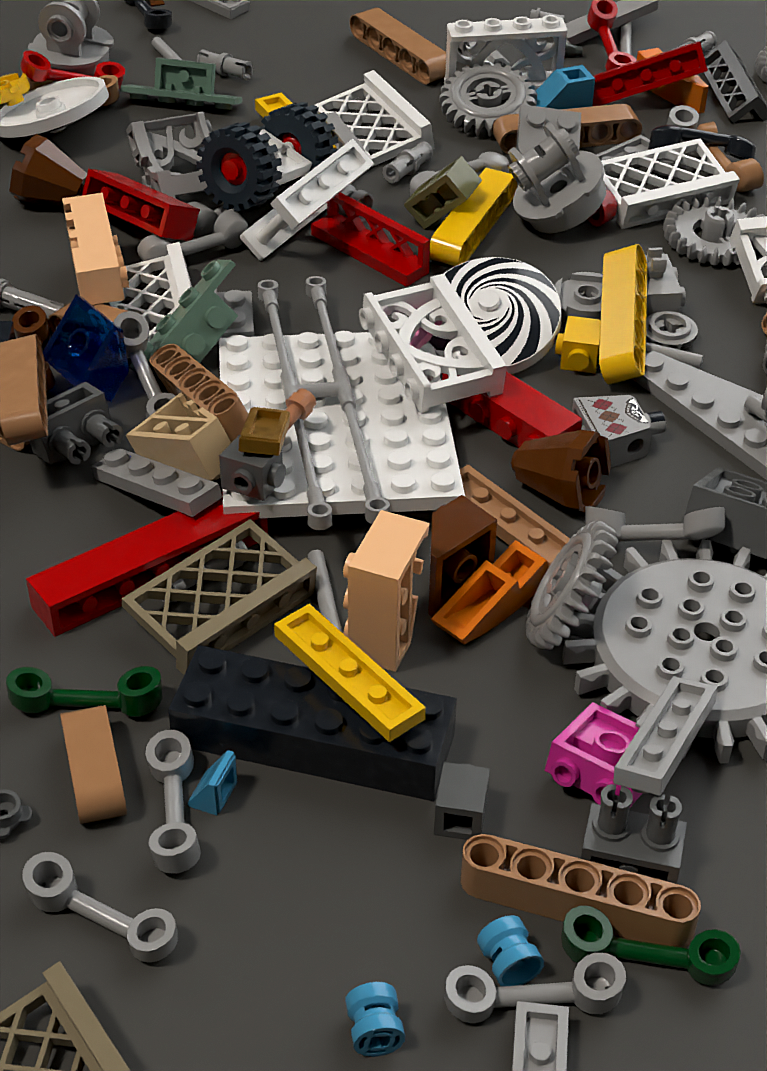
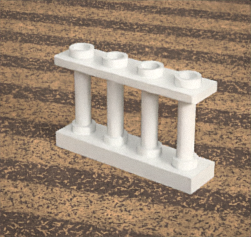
(306, 199)

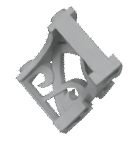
(149, 146)

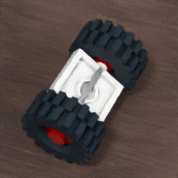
(251, 162)

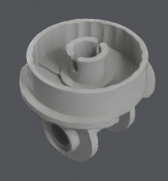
(70, 36)
(556, 182)

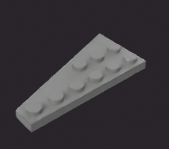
(710, 406)

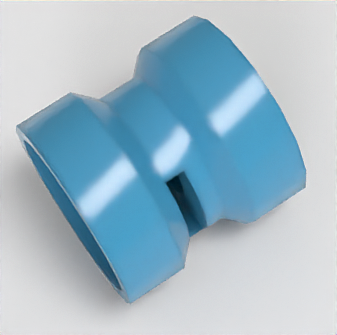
(507, 946)
(376, 1026)

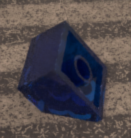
(88, 348)

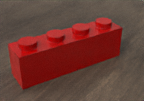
(143, 205)
(519, 412)

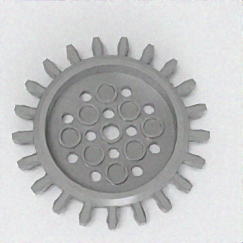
(636, 660)

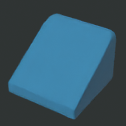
(215, 785)

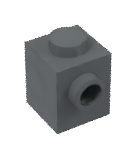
(250, 473)

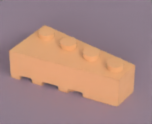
(94, 250)

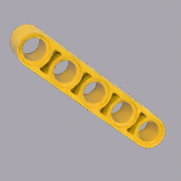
(473, 219)
(623, 314)

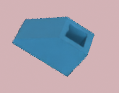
(567, 89)

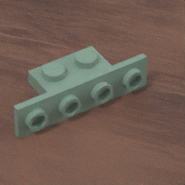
(184, 81)
(199, 317)

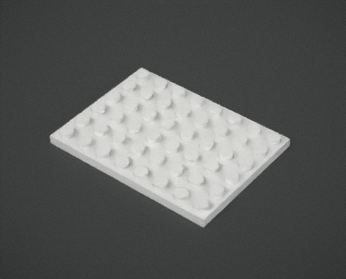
(406, 449)

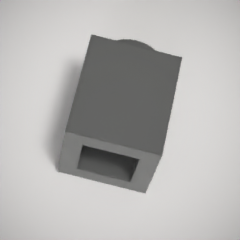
(461, 801)

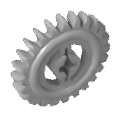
(485, 104)
(716, 228)
(570, 584)

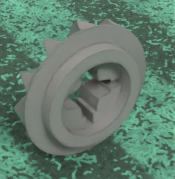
(679, 329)

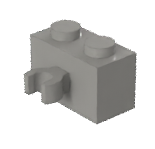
(662, 284)

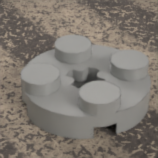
(580, 295)

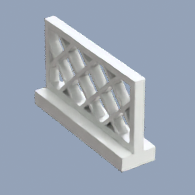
(393, 110)
(652, 205)
(173, 278)

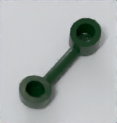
(137, 692)
(709, 960)

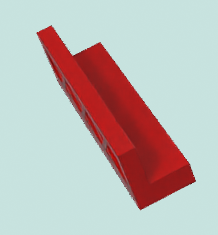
(649, 73)
(373, 246)

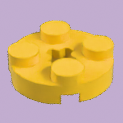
(13, 88)

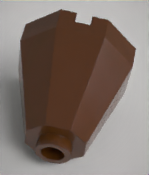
(45, 174)
(565, 467)

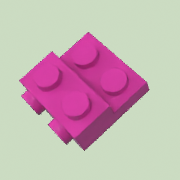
(590, 750)

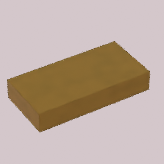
(264, 431)

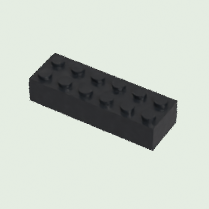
(297, 723)

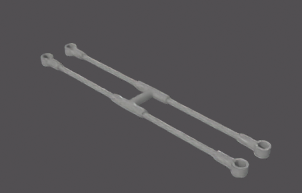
(319, 512)

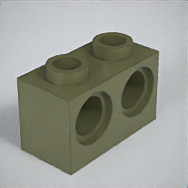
(442, 192)

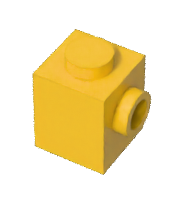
(579, 344)

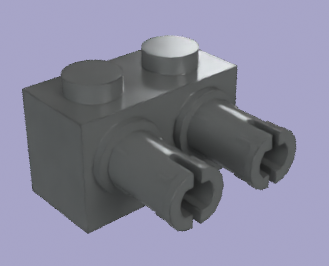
(75, 423)
(635, 840)

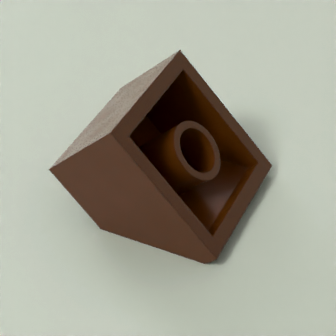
(460, 544)

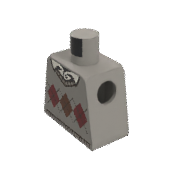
(622, 423)

